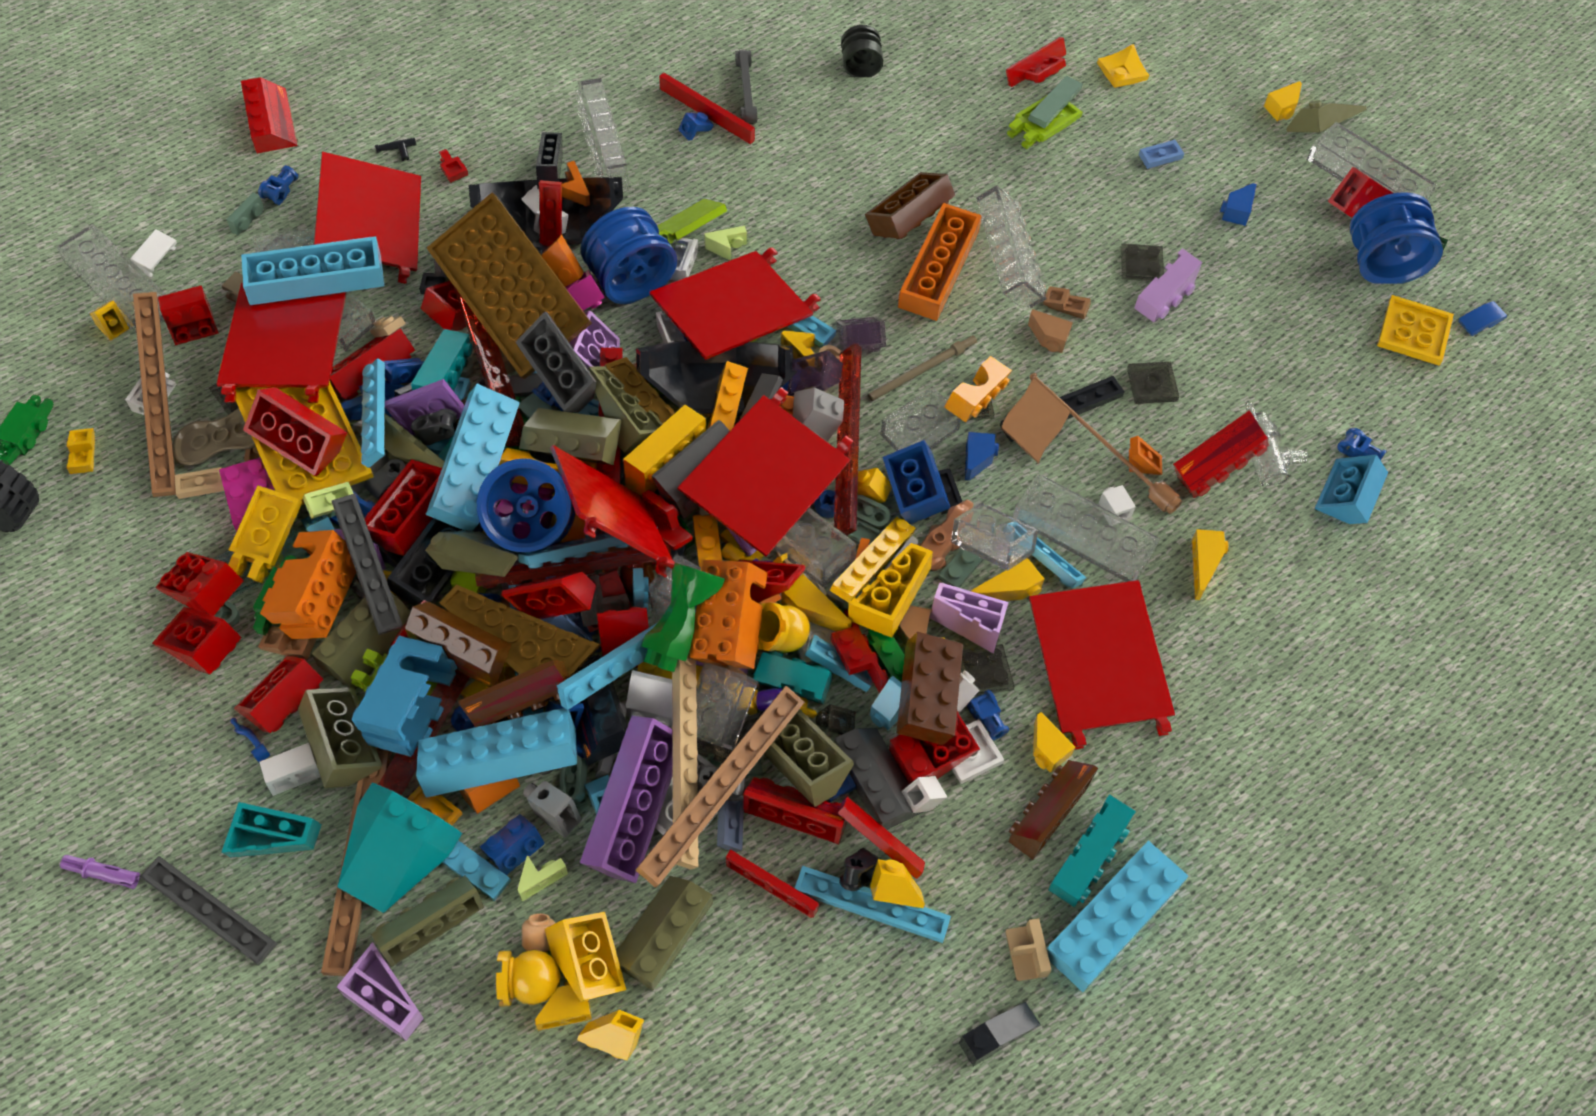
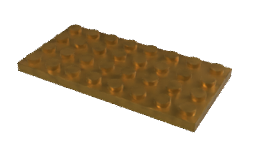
(504, 279)

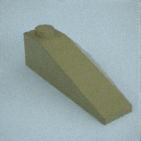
(1321, 116)
(618, 404)
(405, 446)
(470, 553)

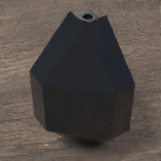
(604, 197)
(692, 381)

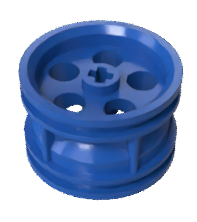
(1395, 238)
(628, 255)
(498, 487)

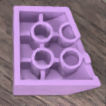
(594, 337)

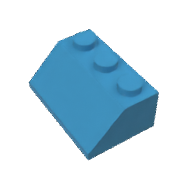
(1352, 488)

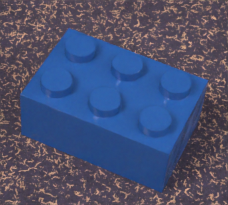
(916, 482)

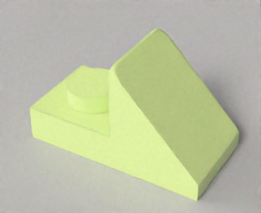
(722, 240)
(319, 501)
(535, 881)

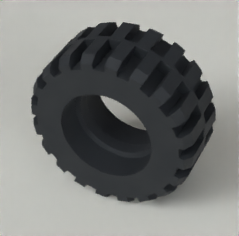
(17, 498)

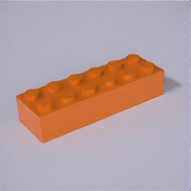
(939, 262)

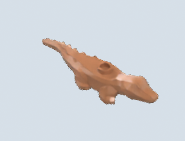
(940, 536)

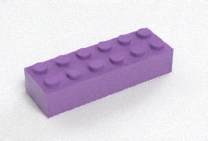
(631, 800)

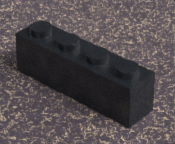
(549, 157)

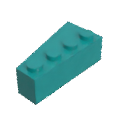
(445, 360)
(1091, 852)

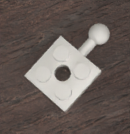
(985, 759)

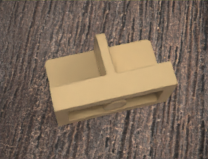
(1028, 951)

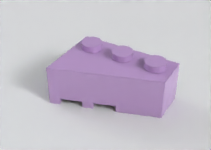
(1170, 287)
(969, 614)
(379, 993)

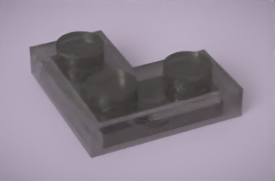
(600, 604)

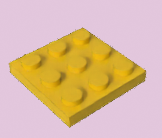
(1415, 330)

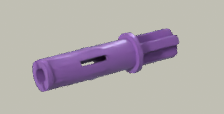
(100, 871)

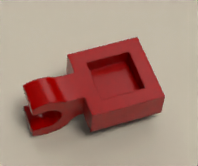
(452, 167)

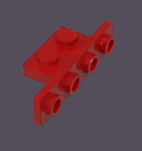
(1039, 64)
(666, 520)
(856, 655)

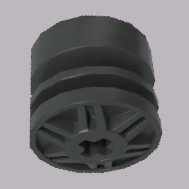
(862, 51)

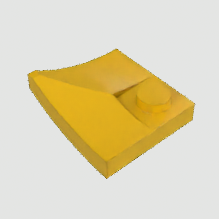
(1123, 67)

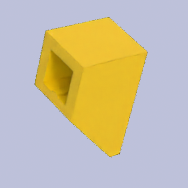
(873, 485)
(613, 1034)

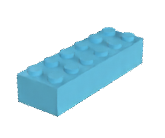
(312, 270)
(472, 456)
(496, 752)
(1115, 916)

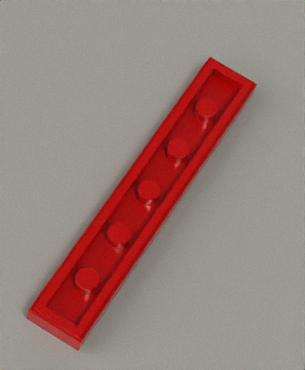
(712, 110)

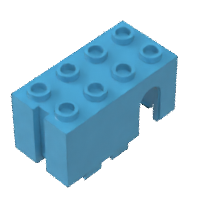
(396, 703)

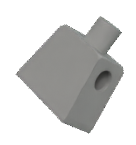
(553, 807)

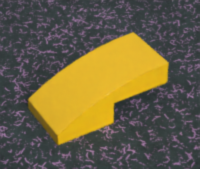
(81, 448)

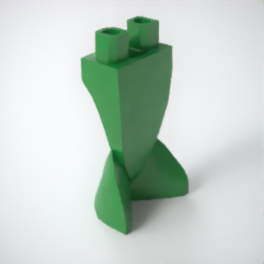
(673, 634)

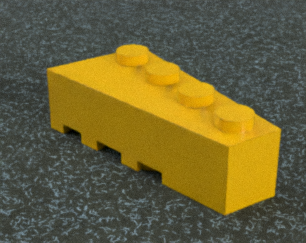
(661, 447)
(890, 595)

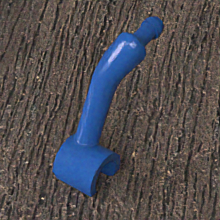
(260, 752)

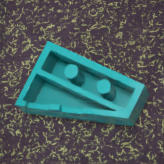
(795, 674)
(268, 831)

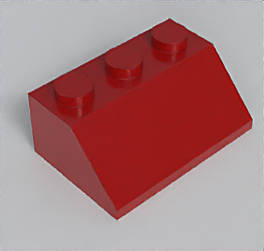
(553, 595)
(279, 694)

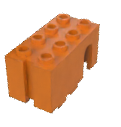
(310, 589)
(729, 620)

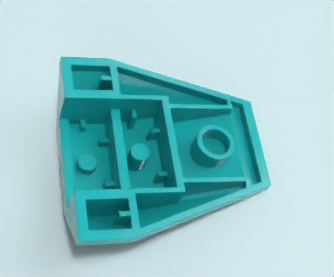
(392, 847)

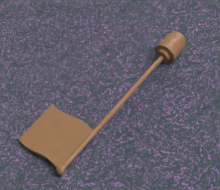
(1039, 419)

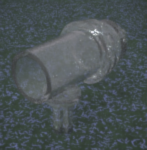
(1273, 464)

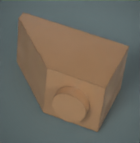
(1050, 330)
(914, 620)

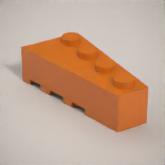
(563, 262)

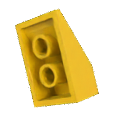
(586, 955)

